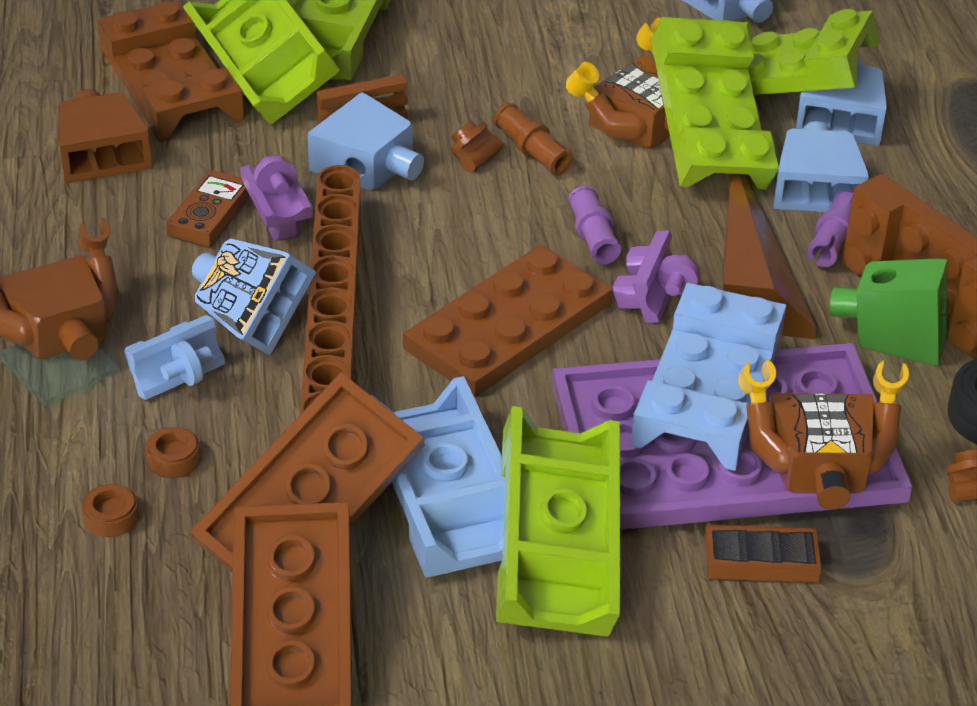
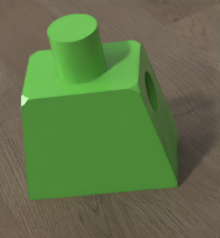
(899, 308)

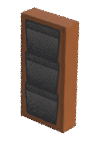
(762, 553)

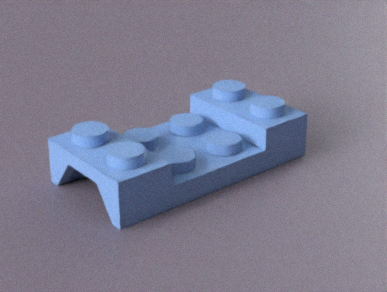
(697, 376)
(453, 485)

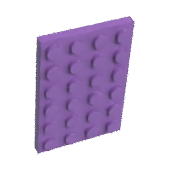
(681, 477)

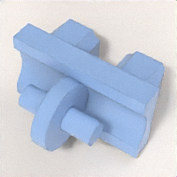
(175, 357)

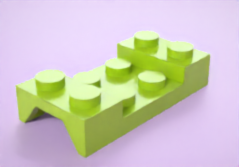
(340, 28)
(265, 51)
(812, 57)
(711, 100)
(560, 527)

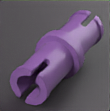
(594, 225)
(831, 231)

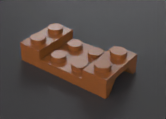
(166, 66)
(896, 225)

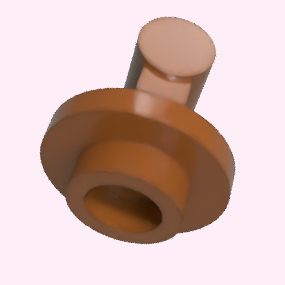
(474, 145)
(963, 476)

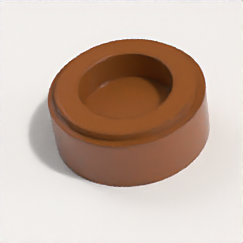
(173, 452)
(110, 510)

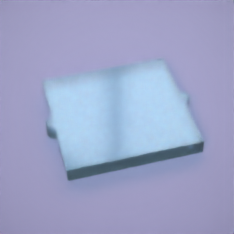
(57, 376)

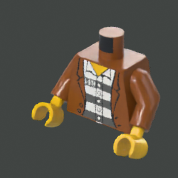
(628, 101)
(823, 439)

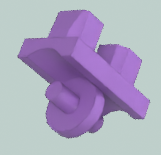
(277, 196)
(654, 277)

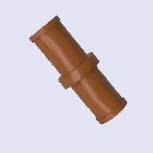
(533, 138)

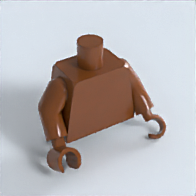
(62, 302)

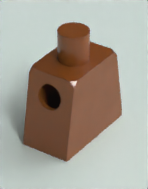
(101, 137)

